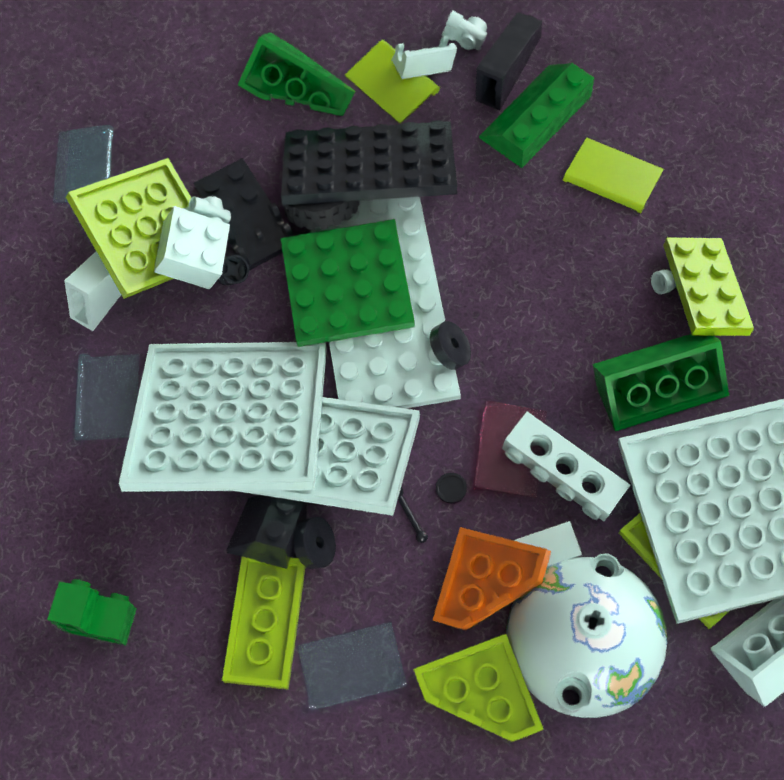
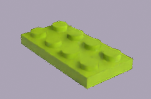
(708, 287)
(264, 624)

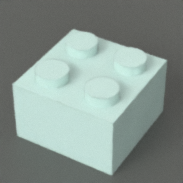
(192, 248)

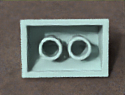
(756, 653)

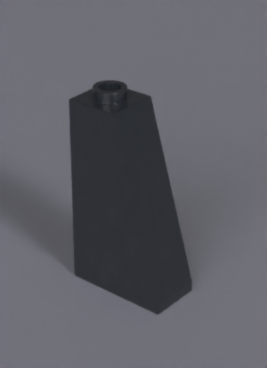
(506, 60)

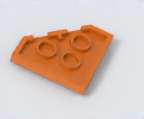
(486, 577)

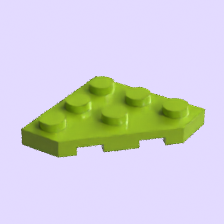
(482, 688)

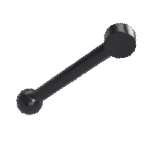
(421, 536)

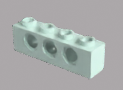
(559, 450)

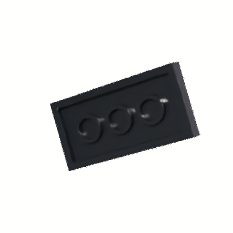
(254, 221)

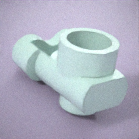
(468, 32)
(209, 207)

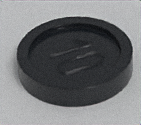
(451, 488)

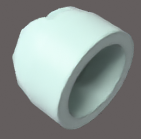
(663, 281)

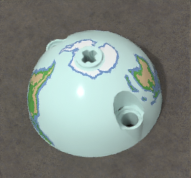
(554, 640)

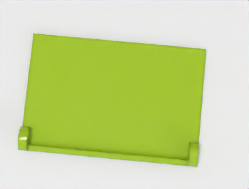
(382, 83)
(613, 174)

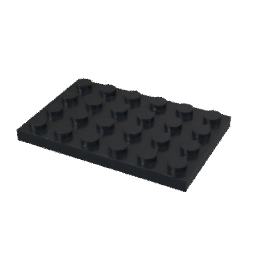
(368, 163)

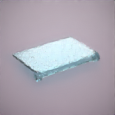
(82, 159)
(106, 396)
(351, 666)

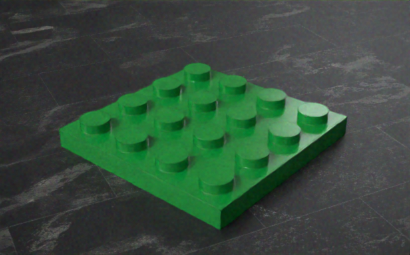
(347, 283)

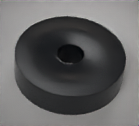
(450, 345)
(314, 543)

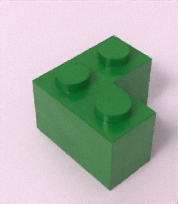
(85, 613)

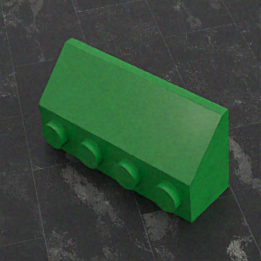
(539, 112)
(661, 379)

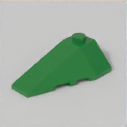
(288, 74)

